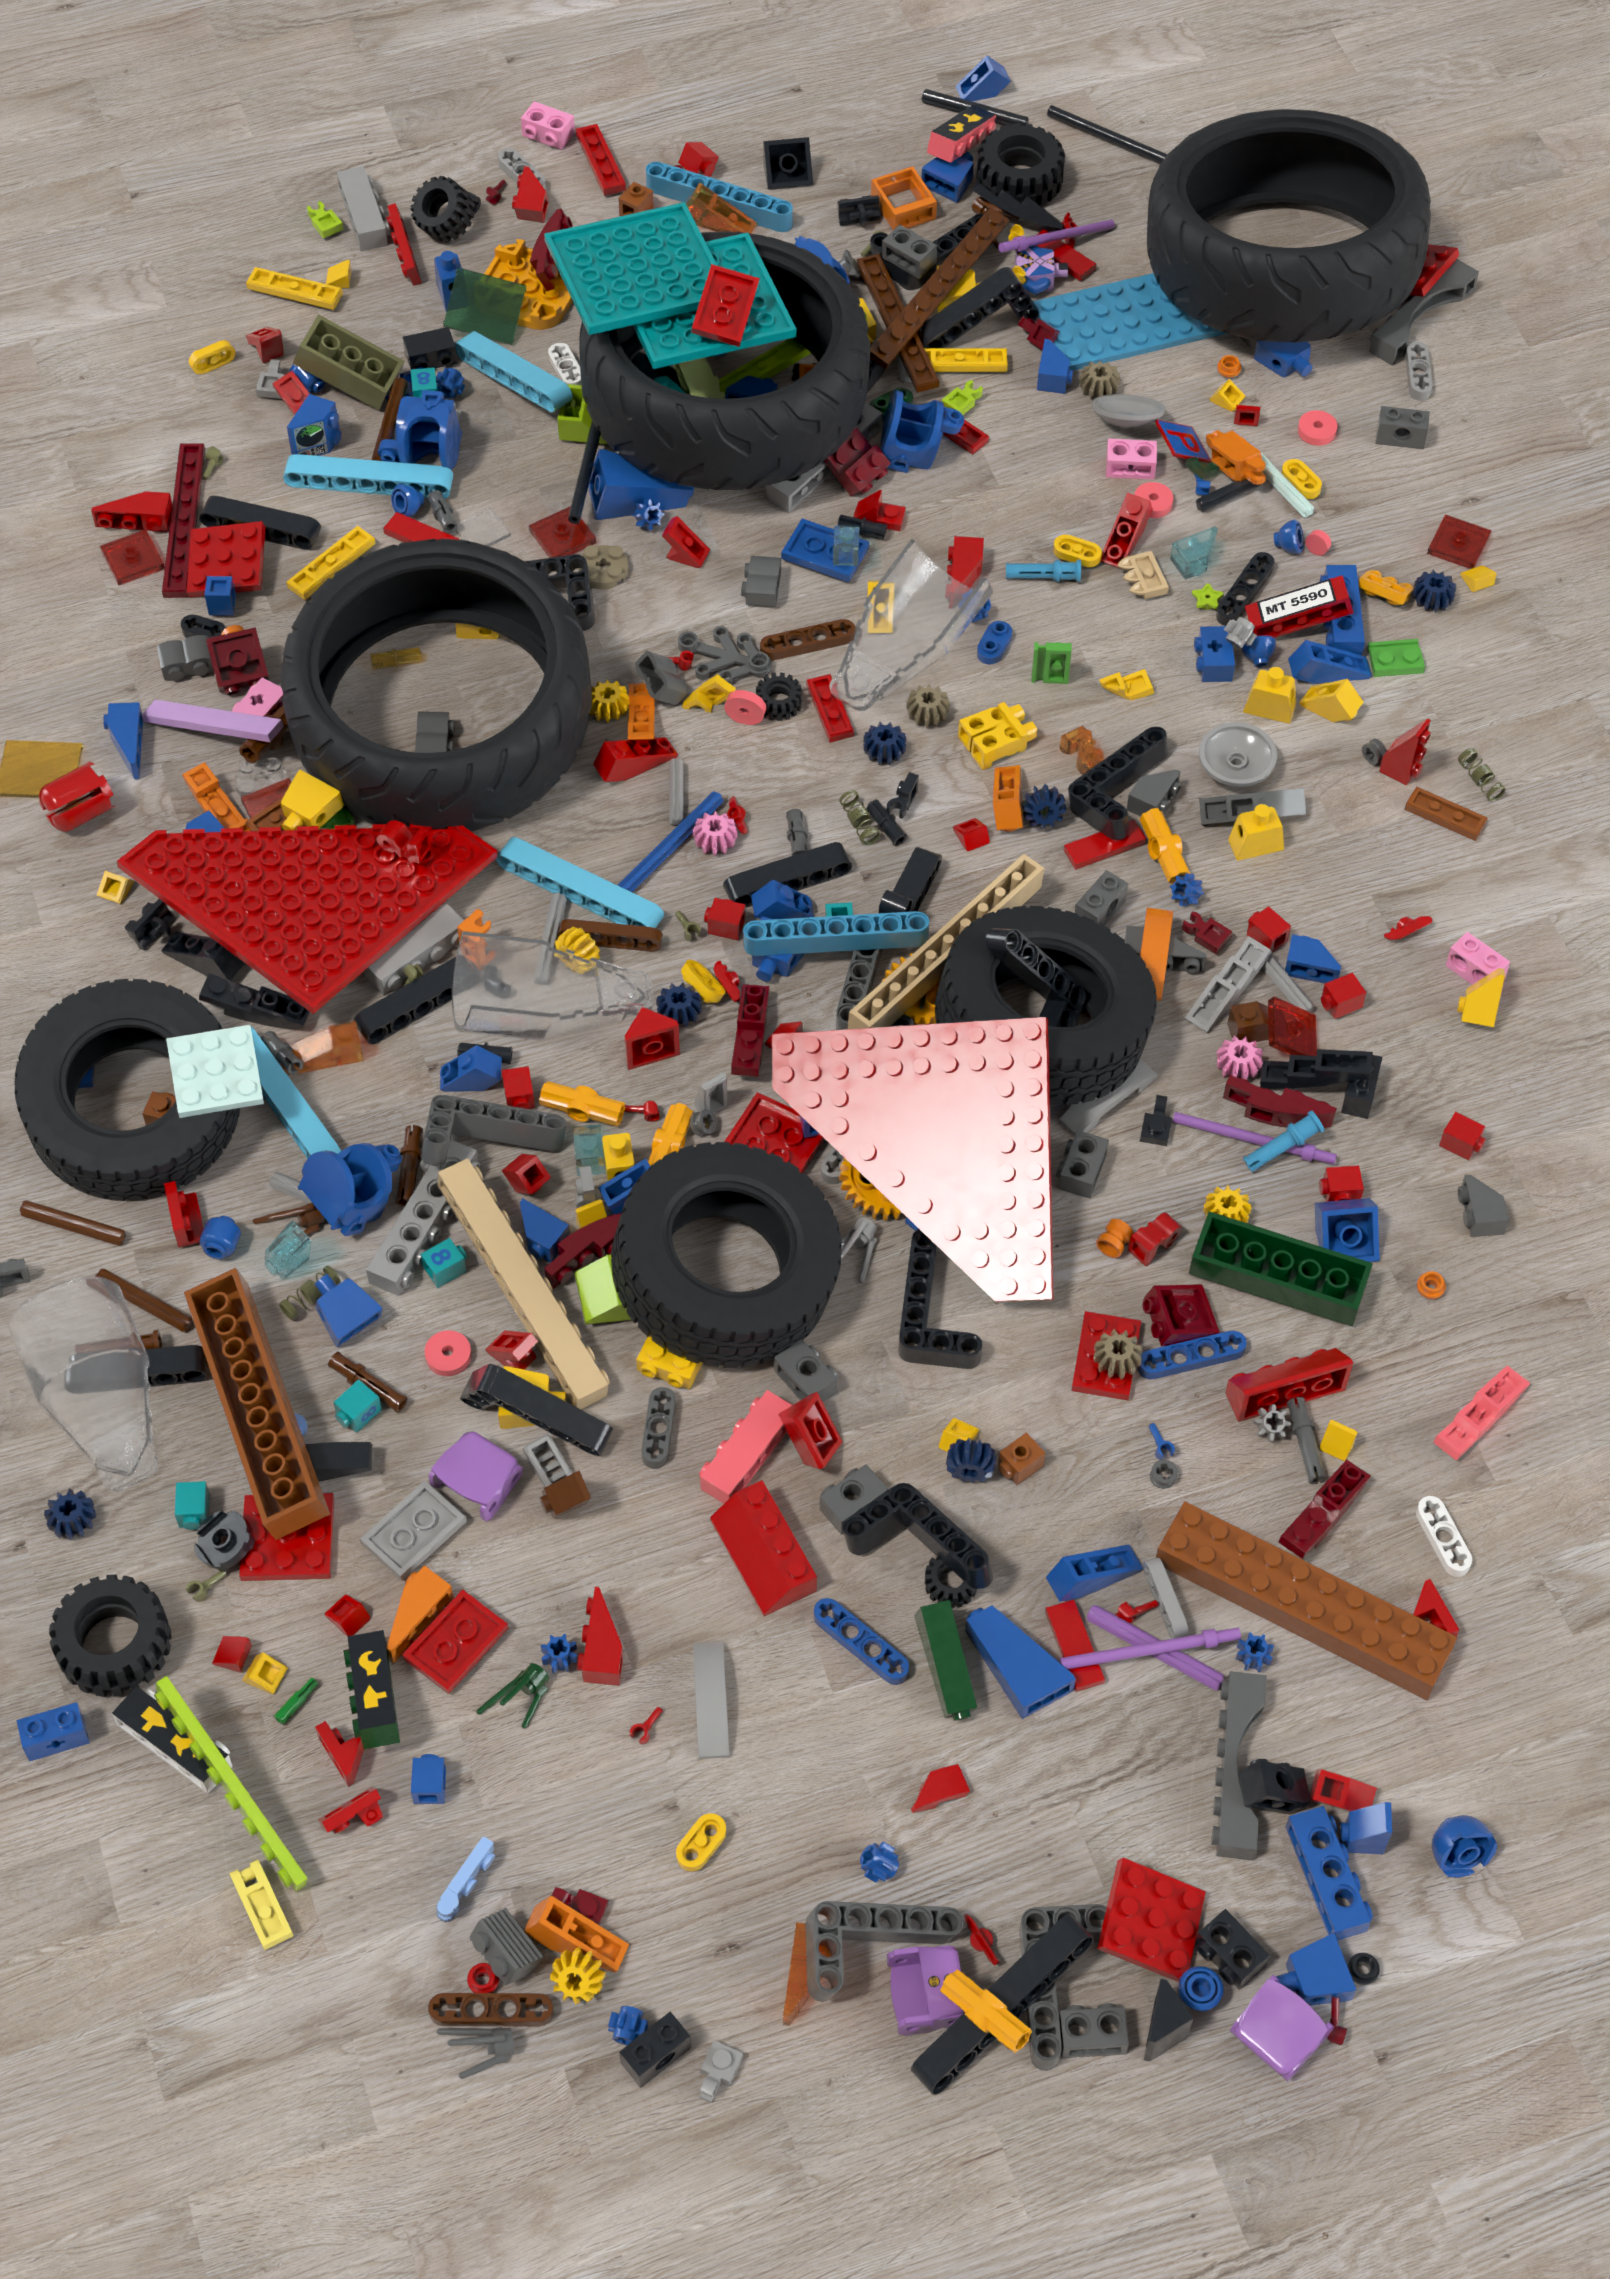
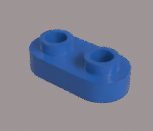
(997, 638)

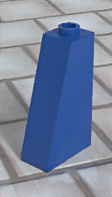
(1017, 1662)

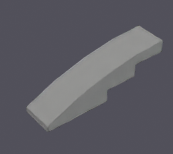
(1228, 985)

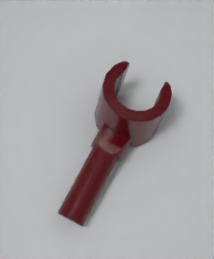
(494, 194)
(1338, 2033)

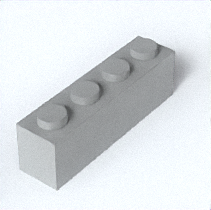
(362, 208)
(421, 946)

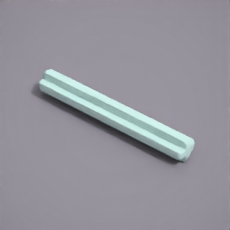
(1286, 488)

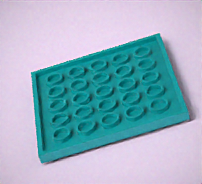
(633, 267)
(670, 338)

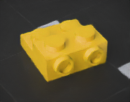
(659, 1363)

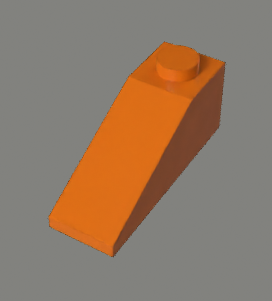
(1008, 798)
(420, 1603)
(564, 1928)

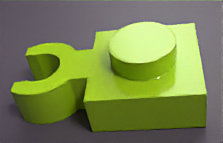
(324, 222)
(963, 399)

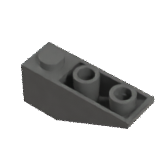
(1180, 955)

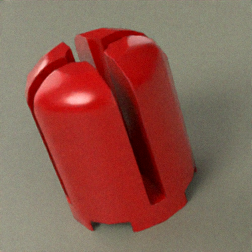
(75, 798)

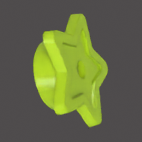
(1207, 603)

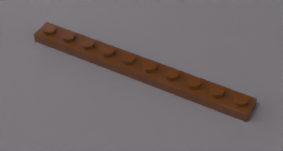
(938, 287)

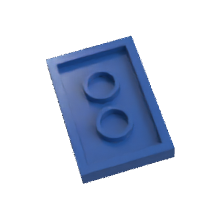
(813, 548)

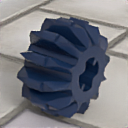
(1434, 590)
(884, 743)
(1043, 806)
(679, 1003)
(971, 1460)
(70, 1514)

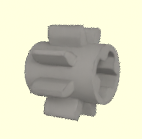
(1240, 632)
(1276, 1417)

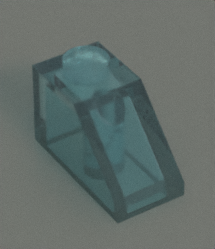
(846, 544)
(1194, 553)
(589, 1148)
(288, 1251)

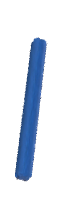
(670, 842)

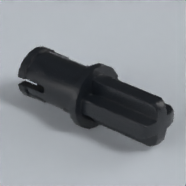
(867, 527)
(886, 822)
(504, 1052)

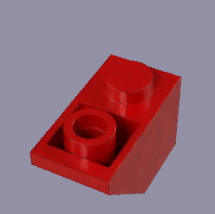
(531, 200)
(1341, 1791)

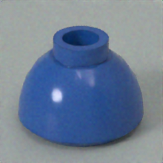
(406, 500)
(1290, 537)
(1260, 650)
(1200, 1988)

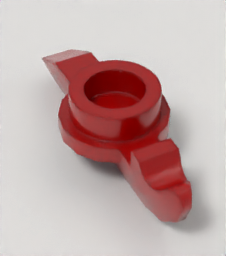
(1068, 223)
(738, 814)
(1407, 926)
(728, 980)
(981, 1940)

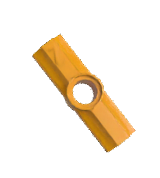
(1164, 845)
(582, 1103)
(672, 1134)
(986, 2011)

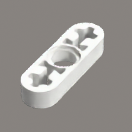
(567, 360)
(1443, 1549)

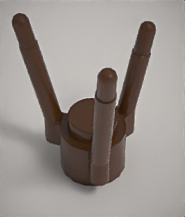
(981, 205)
(307, 1216)

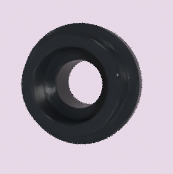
(1368, 1961)

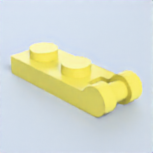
(261, 1905)

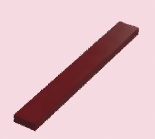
(183, 518)

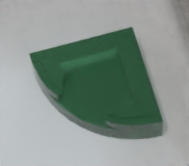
(1202, 469)

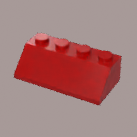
(1306, 1377)
(764, 1549)

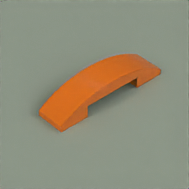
(641, 713)
(212, 798)
(1156, 945)

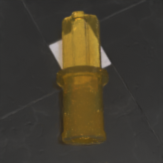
(395, 658)

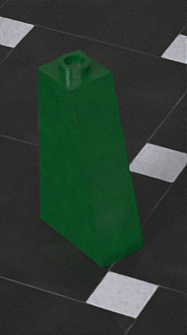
(946, 1659)

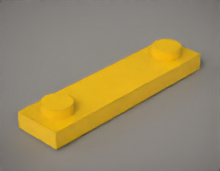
(294, 288)
(968, 359)
(330, 561)

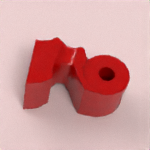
(398, 838)
(1145, 1240)

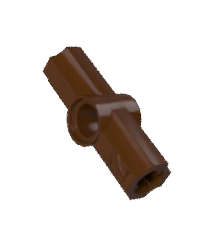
(253, 750)

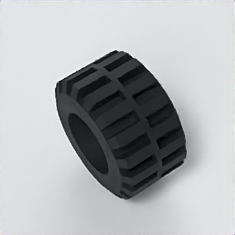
(432, 198)

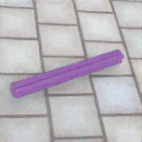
(1136, 1636)

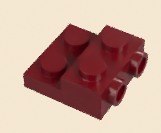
(857, 463)
(237, 660)
(1179, 1313)

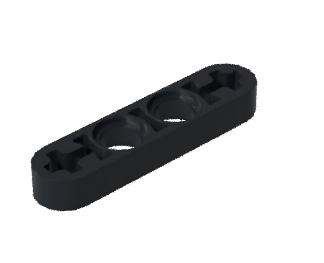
(1244, 588)

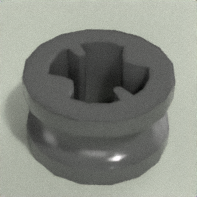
(1373, 751)
(703, 1123)
(1157, 1479)

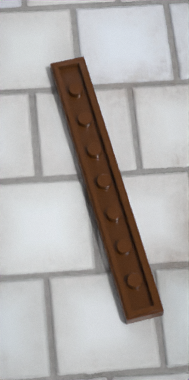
(890, 306)

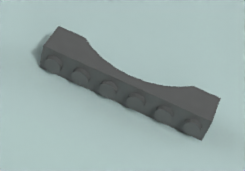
(1393, 337)
(1237, 1825)

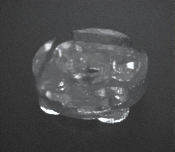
(249, 773)

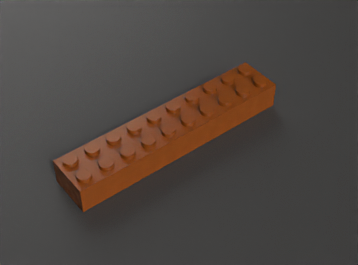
(256, 1404)
(1306, 1600)

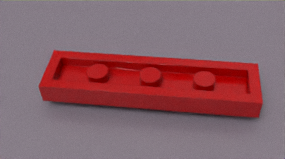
(600, 159)
(404, 251)

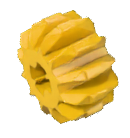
(609, 701)
(578, 941)
(1228, 1203)
(578, 1987)

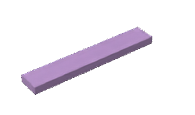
(212, 720)

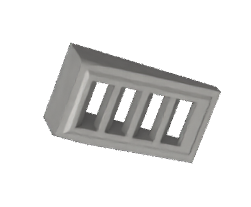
(712, 1094)
(538, 1445)

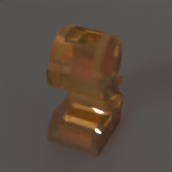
(1082, 741)

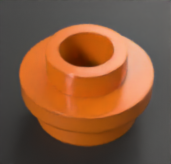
(1229, 366)
(1431, 1278)

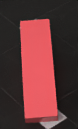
(1481, 1412)

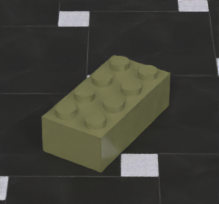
(348, 362)

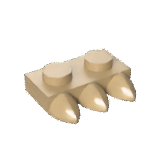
(1145, 574)

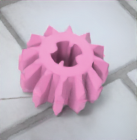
(715, 833)
(1239, 1058)

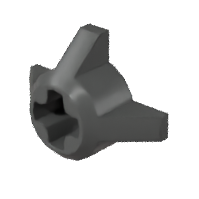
(850, 265)

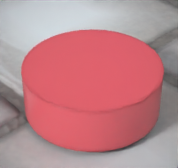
(1318, 542)

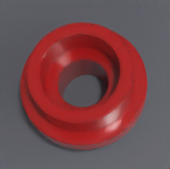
(476, 1972)

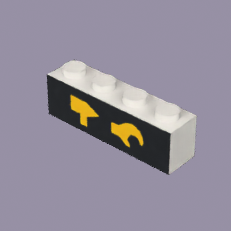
(153, 1727)

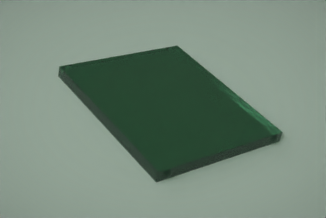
(484, 305)

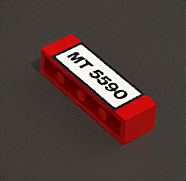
(1300, 608)

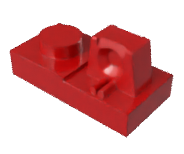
(291, 391)
(363, 1805)

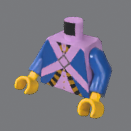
(1036, 266)

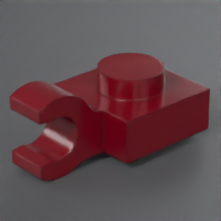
(1038, 331)
(585, 1903)

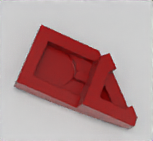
(939, 1787)

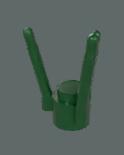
(528, 1681)

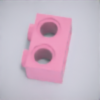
(548, 125)
(1131, 459)
(1474, 959)

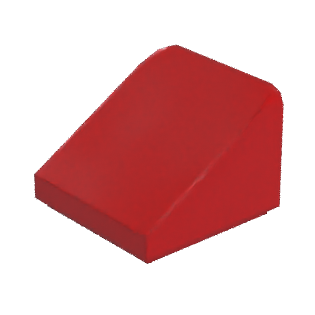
(1247, 415)
(972, 834)
(348, 1615)
(232, 1652)

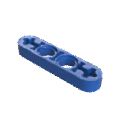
(1193, 1358)
(864, 1638)

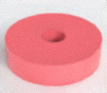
(1317, 427)
(1159, 495)
(745, 707)
(451, 1364)

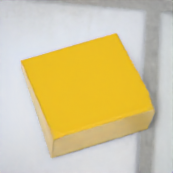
(340, 275)
(1227, 396)
(1479, 578)
(114, 887)
(590, 1213)
(957, 1430)
(1338, 1440)
(265, 1673)

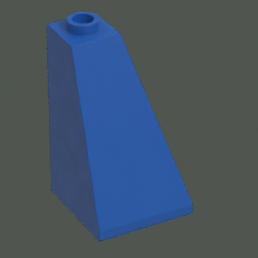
(619, 485)

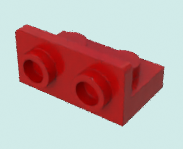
(184, 1215)

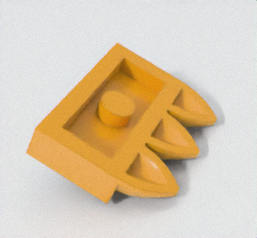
(1387, 587)

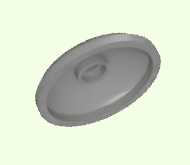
(1128, 410)
(1237, 754)

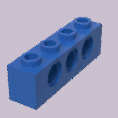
(1347, 631)
(1318, 1825)

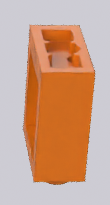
(910, 214)

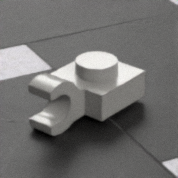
(265, 381)
(585, 1187)
(719, 2068)

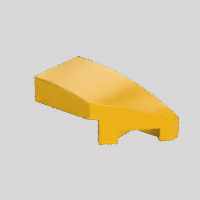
(1130, 686)
(709, 693)

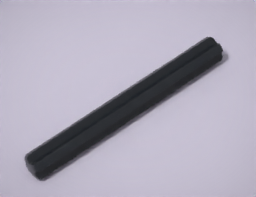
(957, 104)

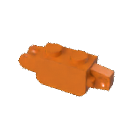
(1236, 457)

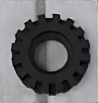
(781, 685)
(942, 1593)

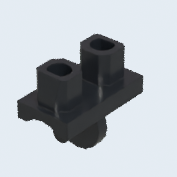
(858, 210)
(154, 922)

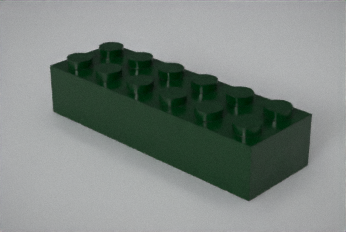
(1280, 1268)

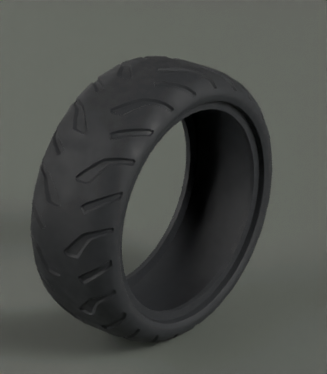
(1280, 290)
(747, 438)
(418, 587)

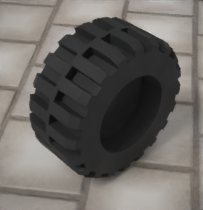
(1025, 147)
(98, 1602)

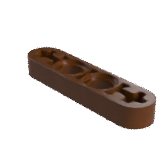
(806, 635)
(635, 937)
(491, 2004)

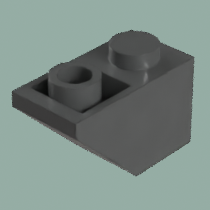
(1154, 792)
(1484, 1208)

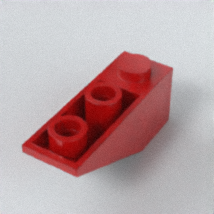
(136, 512)
(1126, 529)
(966, 558)
(1405, 754)
(629, 758)
(603, 1649)

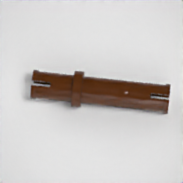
(410, 1155)
(358, 1371)

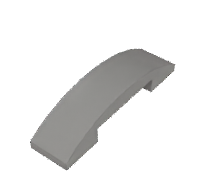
(1086, 1115)
(711, 1700)

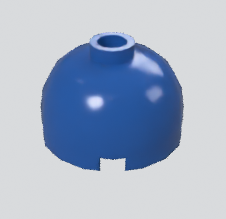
(1462, 1844)

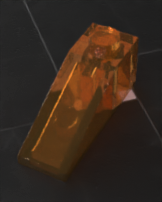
(716, 213)
(329, 1048)
(797, 1989)

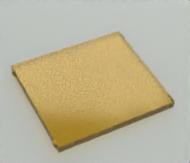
(32, 764)

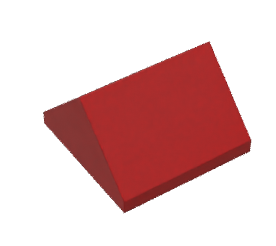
(651, 1039)
(811, 1431)

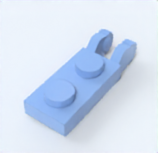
(464, 1880)

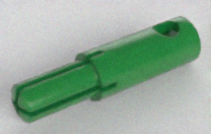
(295, 1701)

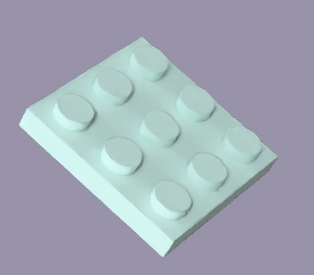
(214, 1071)

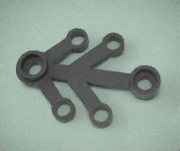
(755, 663)

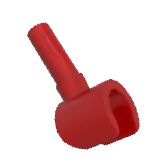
(684, 661)
(650, 1110)
(1129, 1613)
(646, 1726)

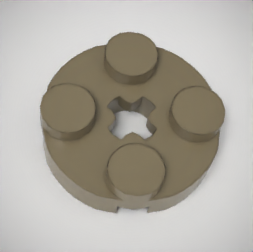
(606, 555)

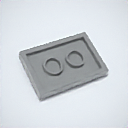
(413, 1530)

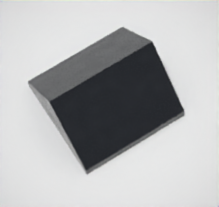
(787, 162)
(1168, 2023)

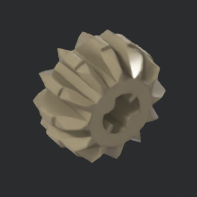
(1099, 379)
(927, 705)
(1108, 1354)

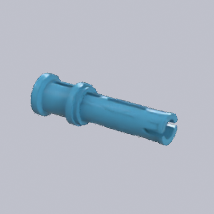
(1056, 570)
(1295, 1135)

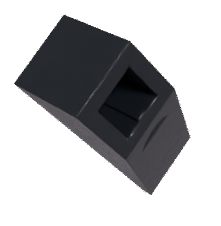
(202, 955)

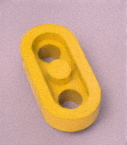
(211, 357)
(1303, 478)
(1074, 548)
(703, 981)
(699, 1843)

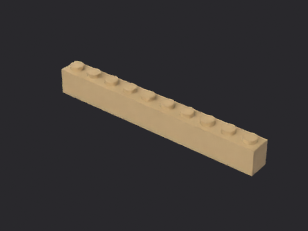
(927, 964)
(522, 1284)

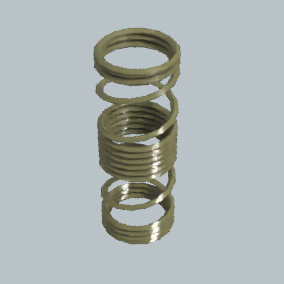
(1481, 774)
(860, 817)
(309, 1292)

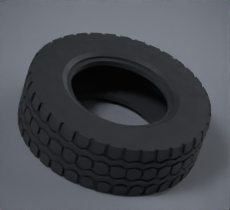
(1118, 987)
(68, 1045)
(709, 1321)

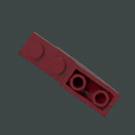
(541, 258)
(750, 1030)
(1275, 1109)
(580, 1247)
(1325, 1509)

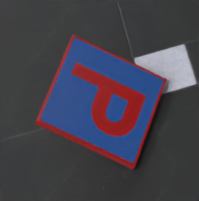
(1182, 441)

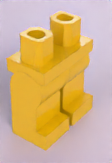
(995, 733)

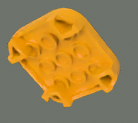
(539, 308)

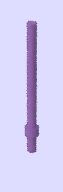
(1022, 243)
(1306, 1151)
(1208, 1639)

